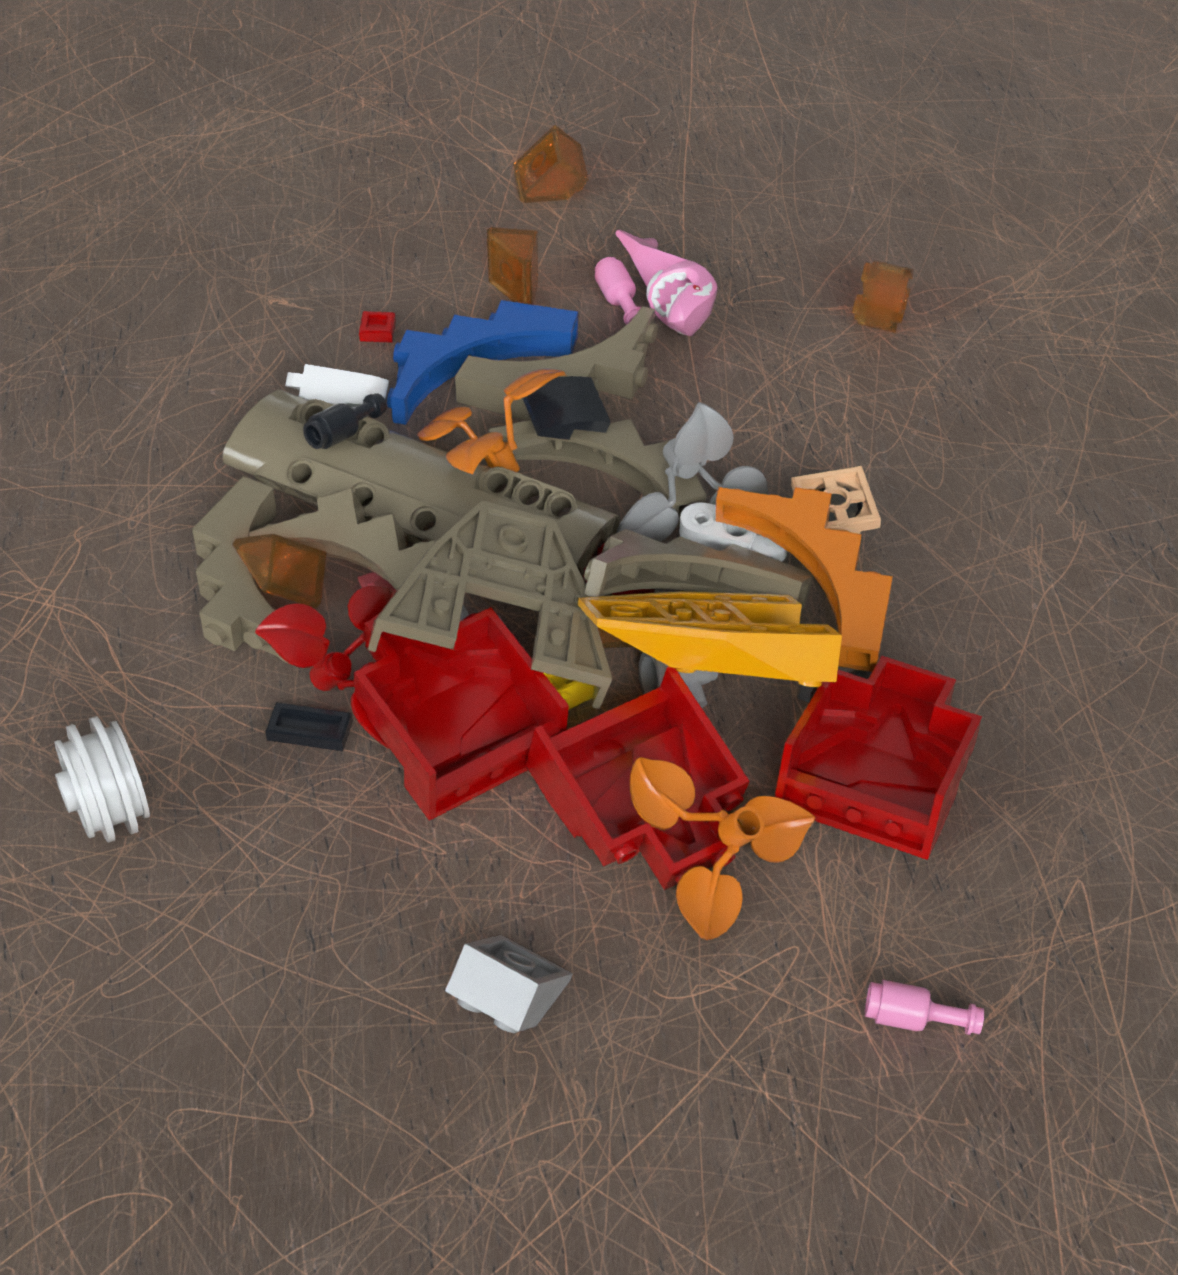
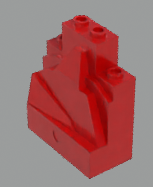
(459, 713)
(880, 755)
(590, 769)

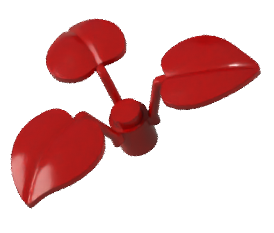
(298, 638)

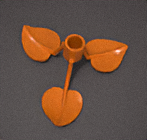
(491, 445)
(769, 823)

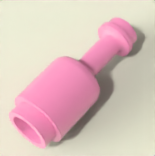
(613, 275)
(911, 1008)

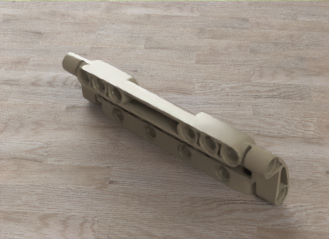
(399, 475)

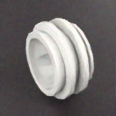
(100, 779)

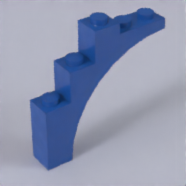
(511, 332)

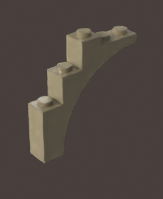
(613, 365)
(614, 452)
(344, 534)
(641, 562)
(223, 578)

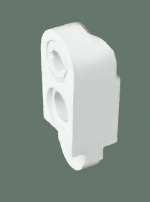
(335, 385)
(699, 525)

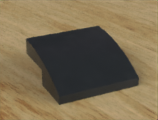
(567, 405)

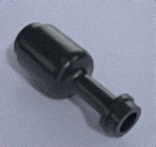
(341, 421)

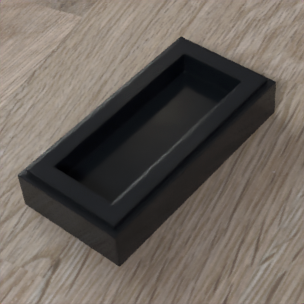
(309, 726)

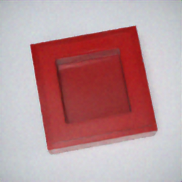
(377, 326)

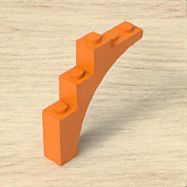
(830, 555)

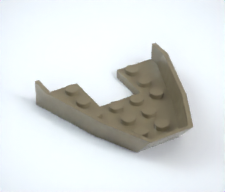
(509, 560)

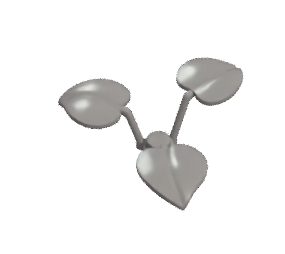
(700, 439)

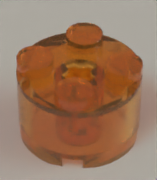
(883, 296)

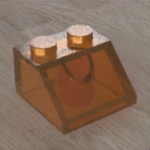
(551, 168)

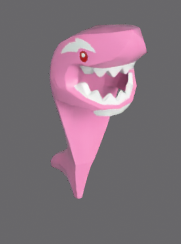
(676, 287)

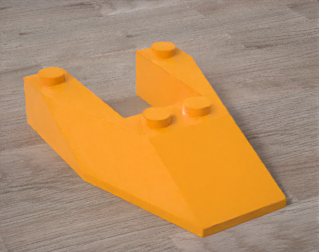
(722, 633)

